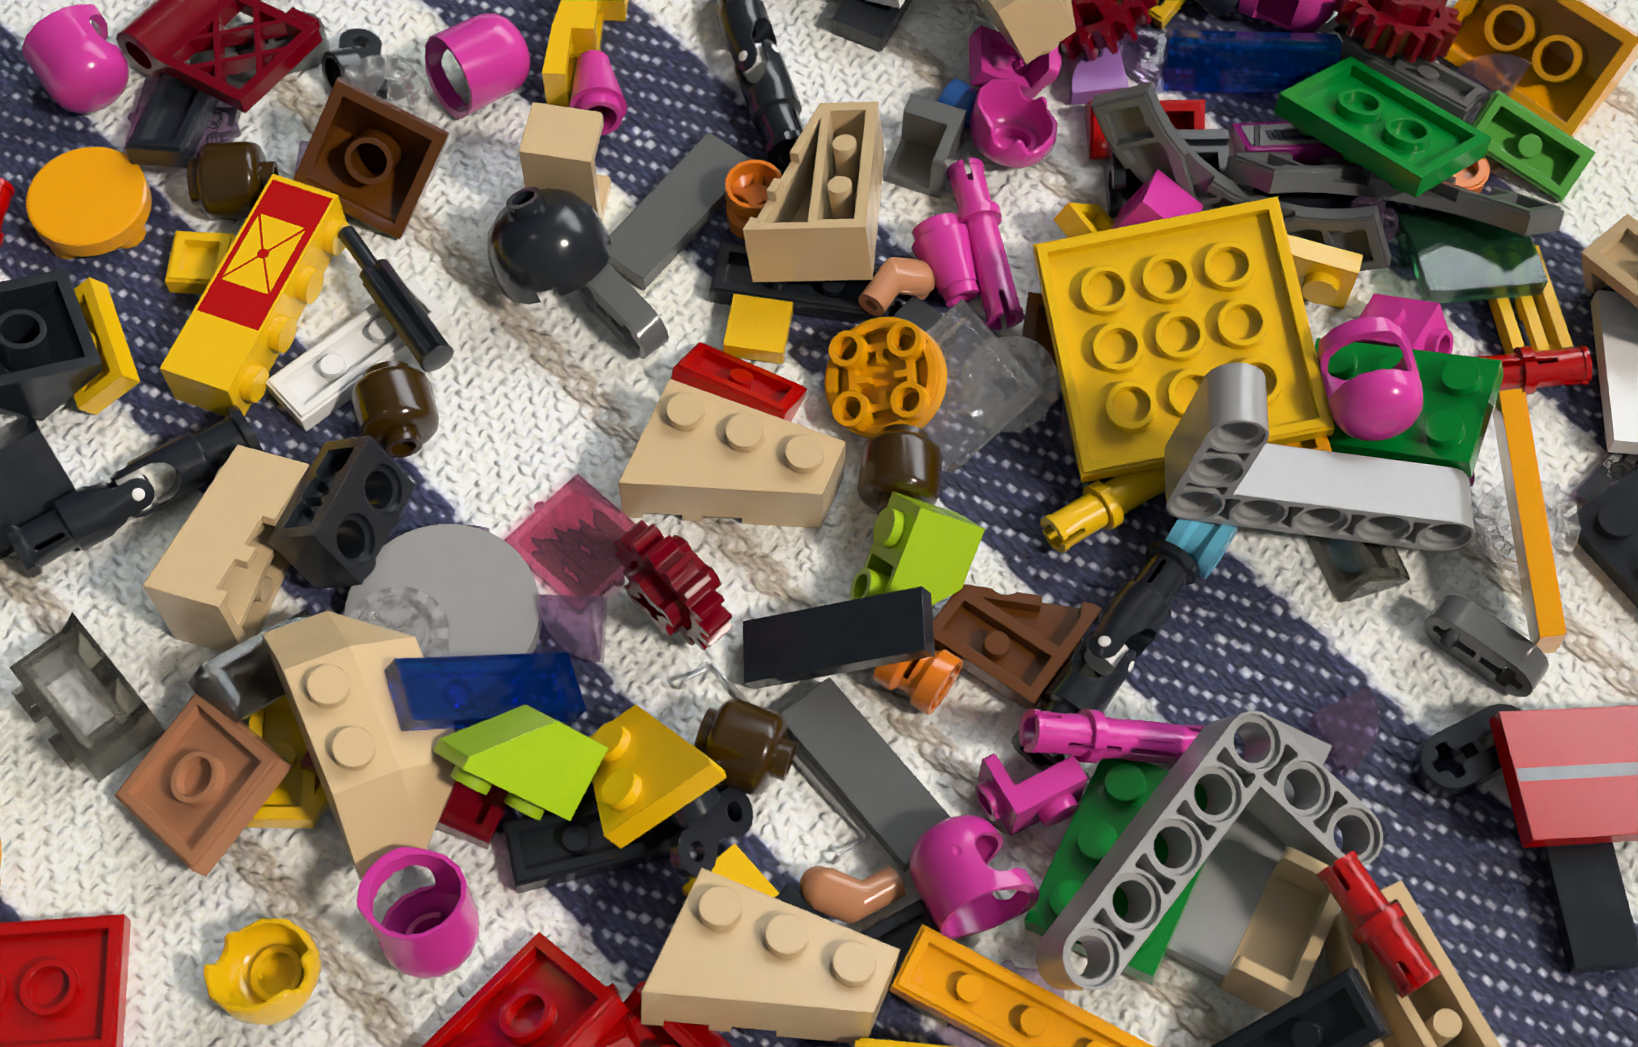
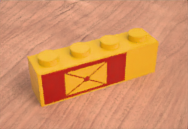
(256, 298)

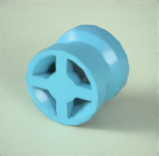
(1202, 542)

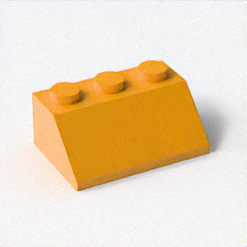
(1572, 48)

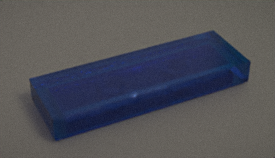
(1244, 60)
(471, 689)

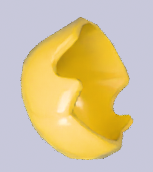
(264, 972)

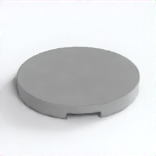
(475, 580)

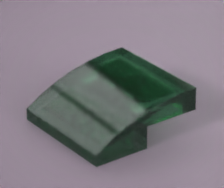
(1467, 258)

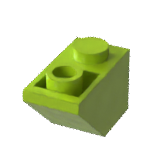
(917, 548)
(529, 756)

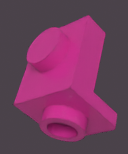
(995, 59)
(1419, 320)
(1043, 797)

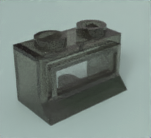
(87, 701)

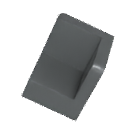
(927, 145)

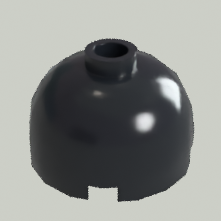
(546, 243)

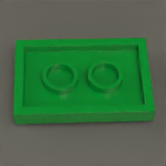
(1382, 126)
(1455, 409)
(1106, 809)

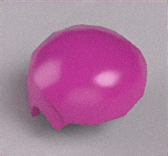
(1011, 126)

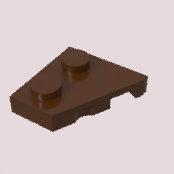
(1012, 638)

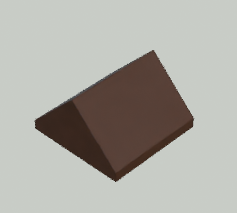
(372, 157)

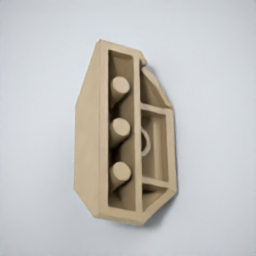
(378, 780)

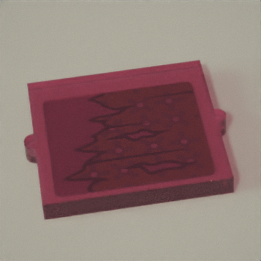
(572, 540)

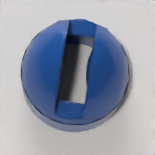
(961, 96)

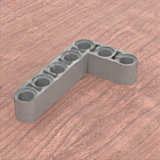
(1230, 475)
(1193, 834)

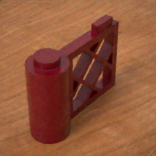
(175, 30)

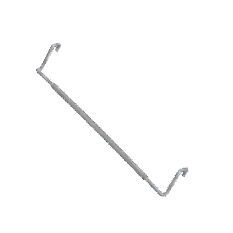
(796, 760)

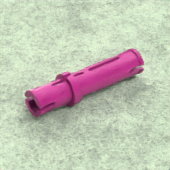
(988, 251)
(1093, 736)

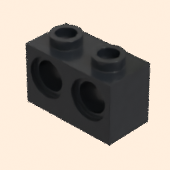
(342, 513)

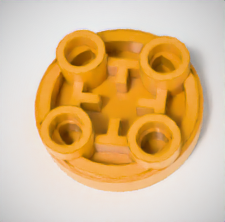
(89, 202)
(884, 376)

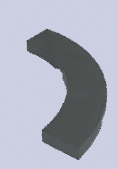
(1148, 141)
(1335, 175)

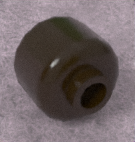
(228, 178)
(395, 407)
(900, 462)
(747, 745)

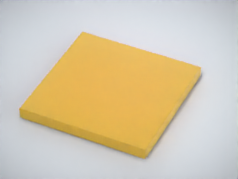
(1158, 307)

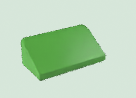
(1531, 145)

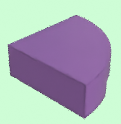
(1097, 76)

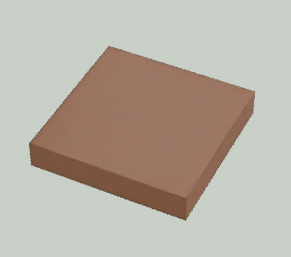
(202, 784)

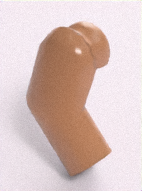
(896, 277)
(847, 896)

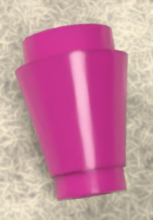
(598, 90)
(947, 251)

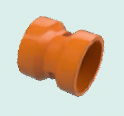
(747, 192)
(923, 679)

